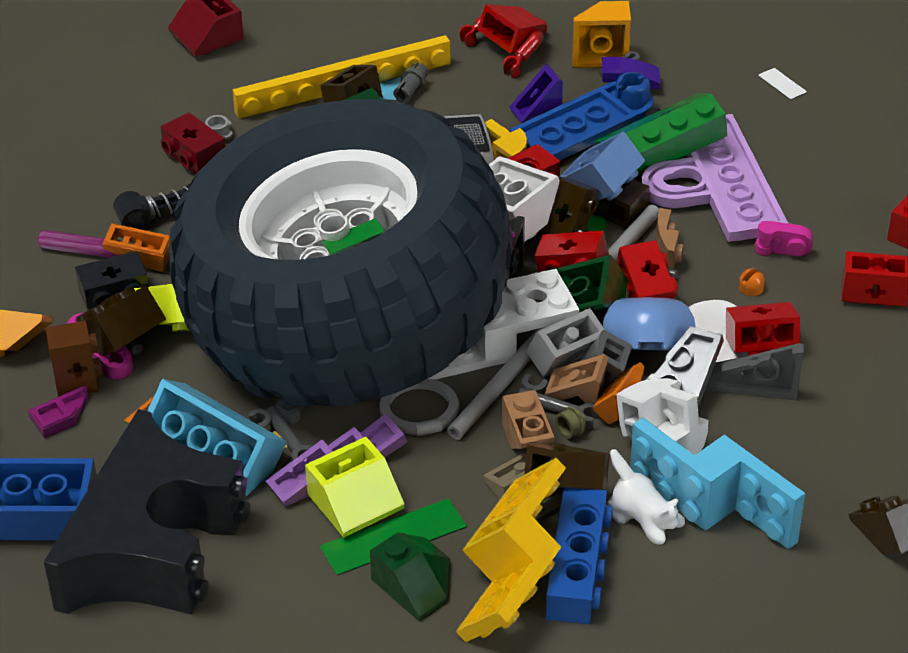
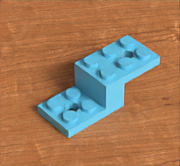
(718, 482)

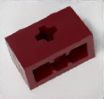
(190, 141)

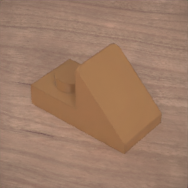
(579, 379)

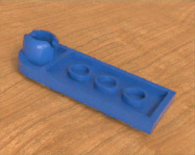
(590, 116)

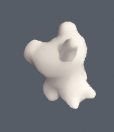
(639, 500)

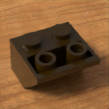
(122, 318)

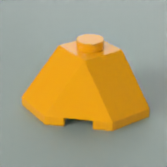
(20, 328)

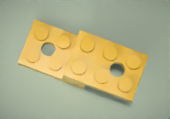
(512, 551)

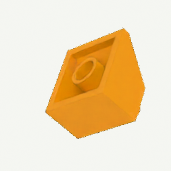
(601, 33)

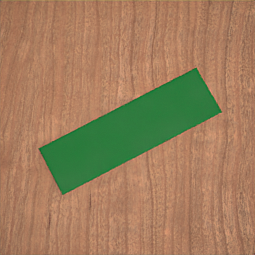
(425, 522)

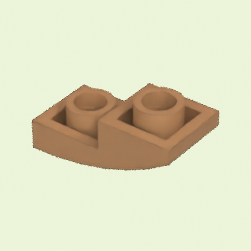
(668, 238)

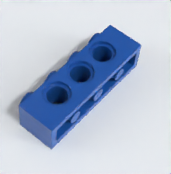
(577, 564)

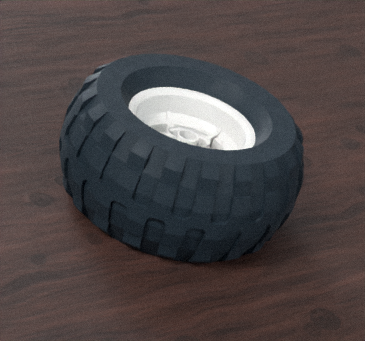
(354, 321)

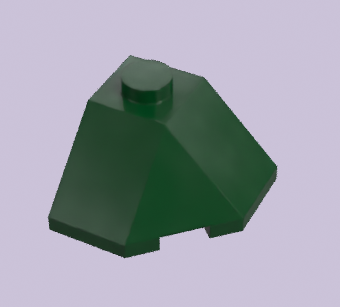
(595, 282)
(411, 573)

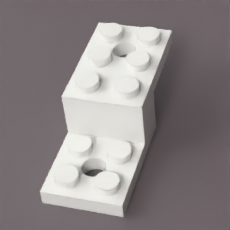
(516, 315)

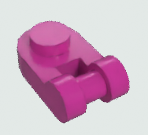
(790, 239)

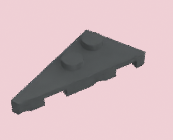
(762, 374)

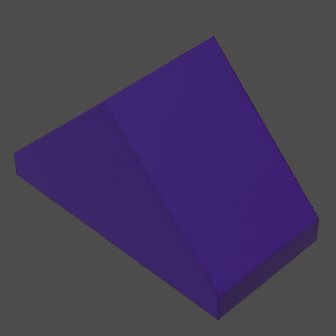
(539, 95)

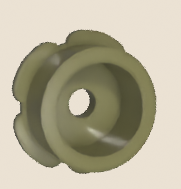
(570, 422)

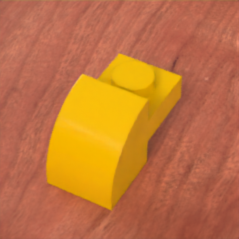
(505, 142)

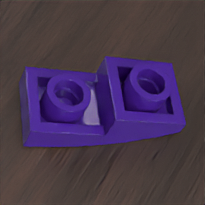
(615, 66)

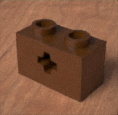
(72, 357)

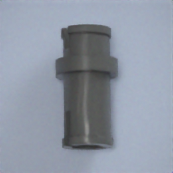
(412, 80)

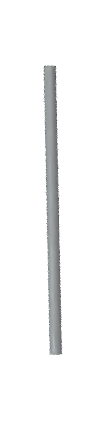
(521, 358)

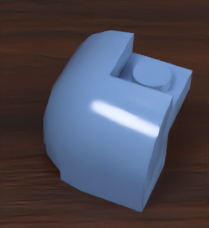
(649, 322)

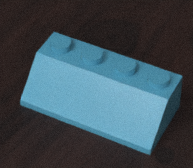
(215, 429)

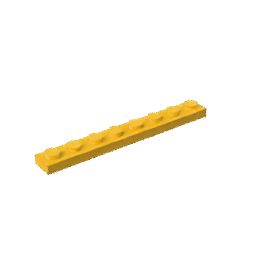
(306, 84)

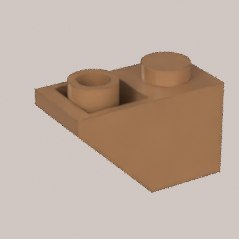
(525, 420)

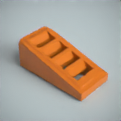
(151, 246)
(607, 404)

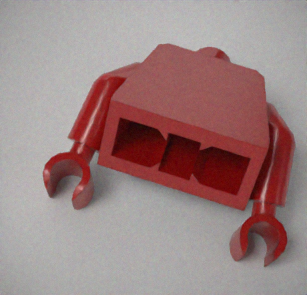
(511, 29)

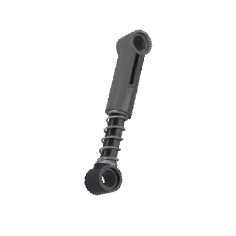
(138, 210)

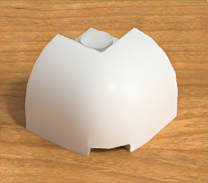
(666, 408)

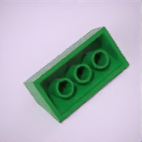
(676, 130)

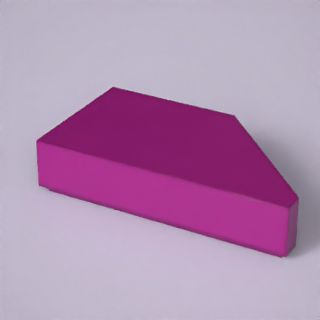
(59, 412)

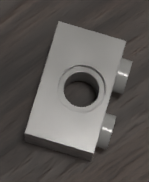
(564, 341)

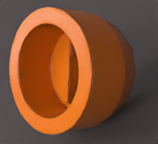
(751, 282)

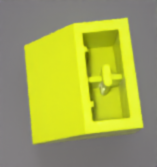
(353, 487)

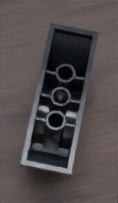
(129, 525)

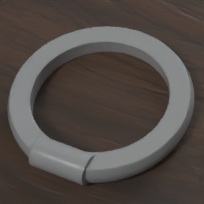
(425, 427)

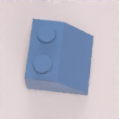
(607, 166)

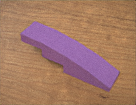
(291, 482)

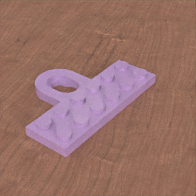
(727, 181)

